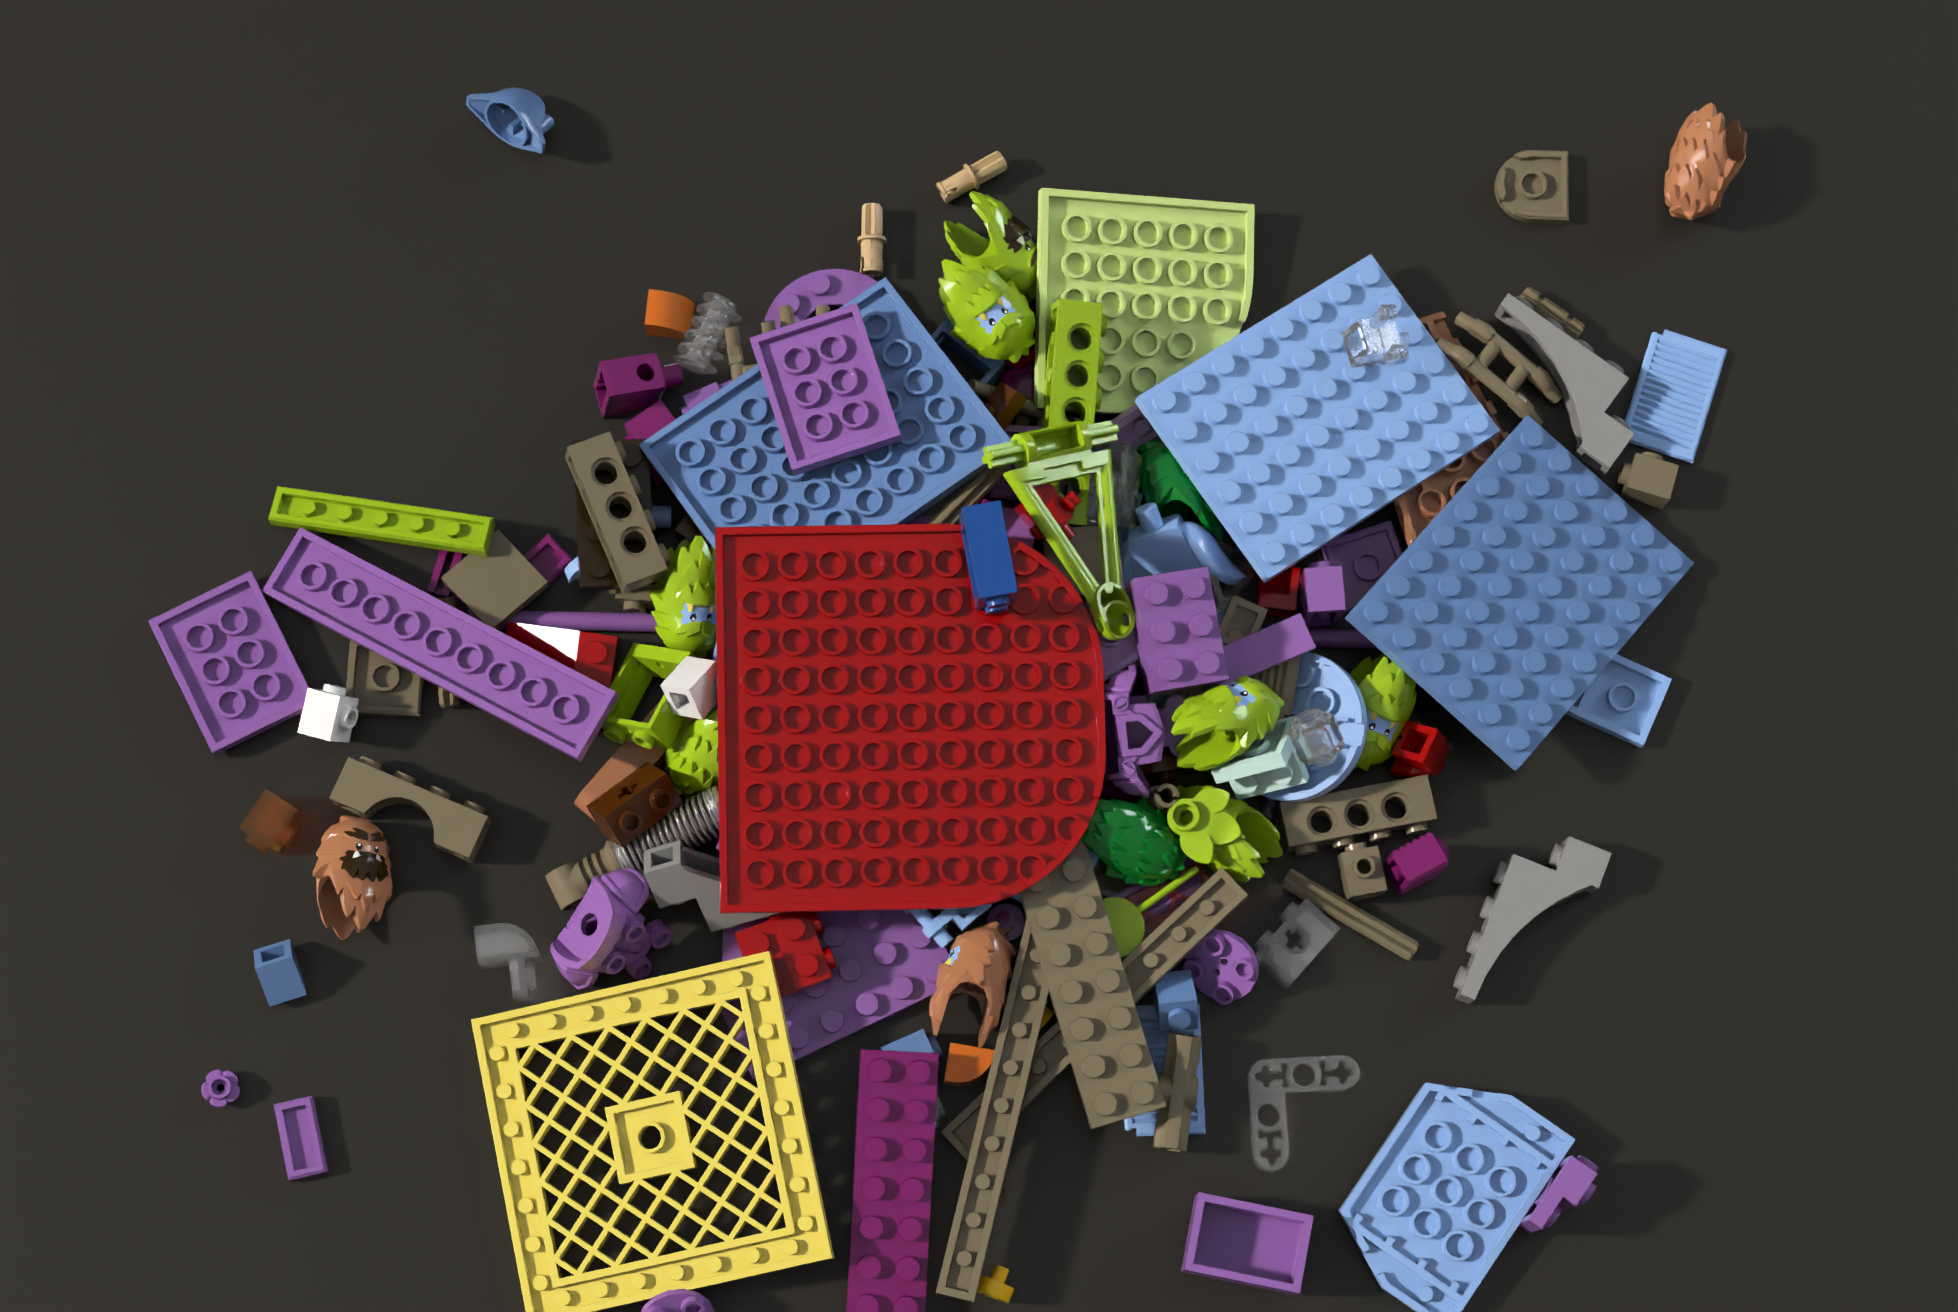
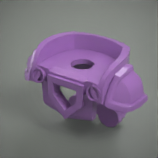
(1135, 732)
(613, 936)

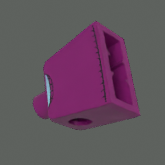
(633, 383)

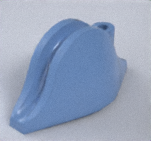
(513, 116)

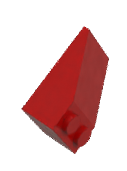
(582, 651)

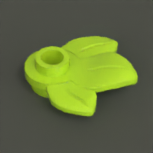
(1209, 824)

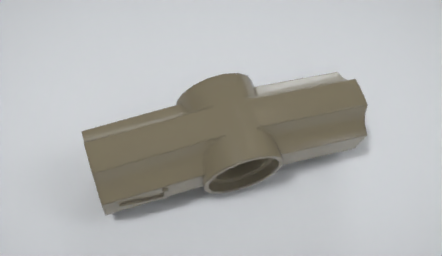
(1179, 1091)

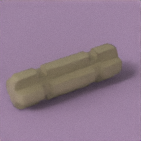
(1548, 309)

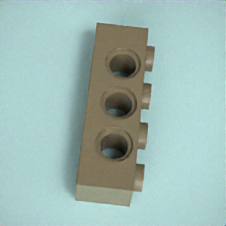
(629, 568)
(1411, 794)

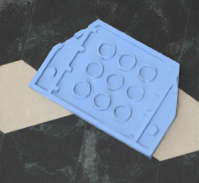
(1450, 1192)

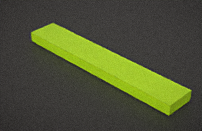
(382, 521)

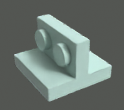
(1265, 765)

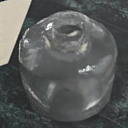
(1316, 737)

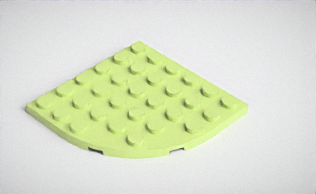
(1167, 275)

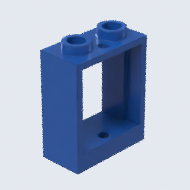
(988, 556)

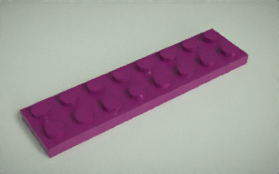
(892, 1181)

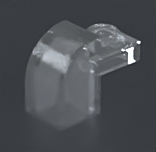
(513, 947)

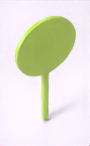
(1127, 919)

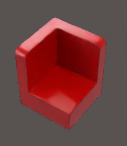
(1279, 594)

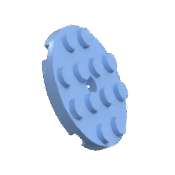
(1333, 690)

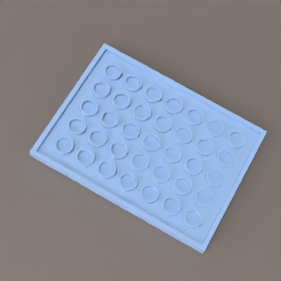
(1300, 441)

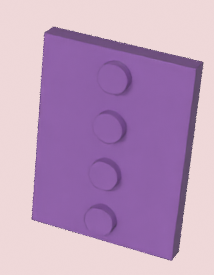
(825, 389)
(231, 662)

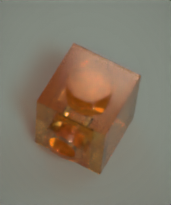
(271, 823)

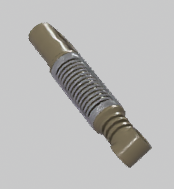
(688, 824)

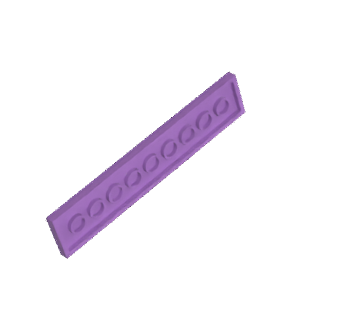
(441, 644)

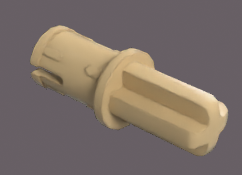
(971, 176)
(871, 240)

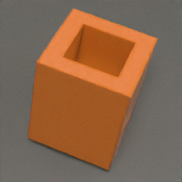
(668, 314)
(966, 1064)

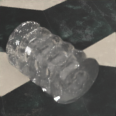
(707, 334)

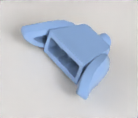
(1172, 546)

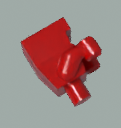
(1060, 508)
(1419, 751)

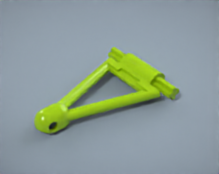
(1060, 455)

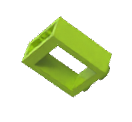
(630, 684)

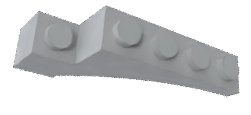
(1582, 378)
(686, 874)
(1520, 896)

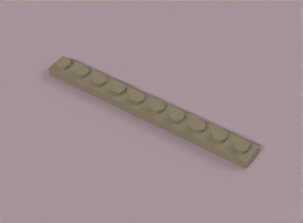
(1143, 970)
(995, 1126)

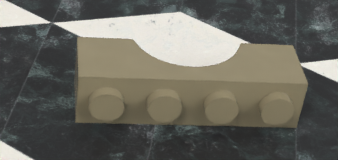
(367, 789)

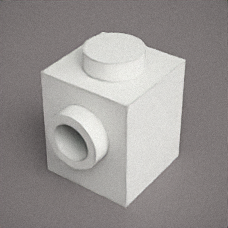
(692, 687)
(329, 714)

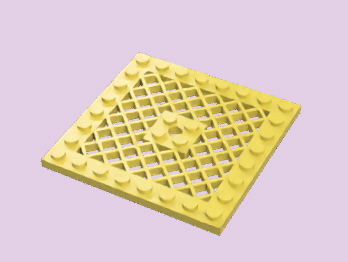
(517, 1147)

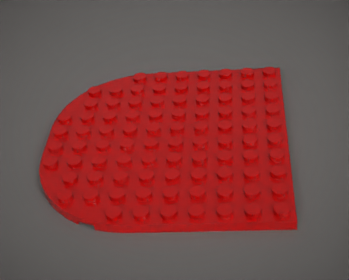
(888, 729)

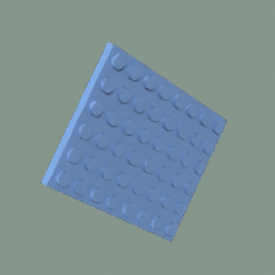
(733, 469)
(1520, 592)

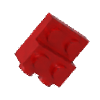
(794, 947)

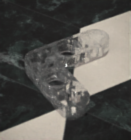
(1275, 1096)

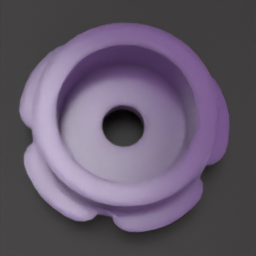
(230, 1092)

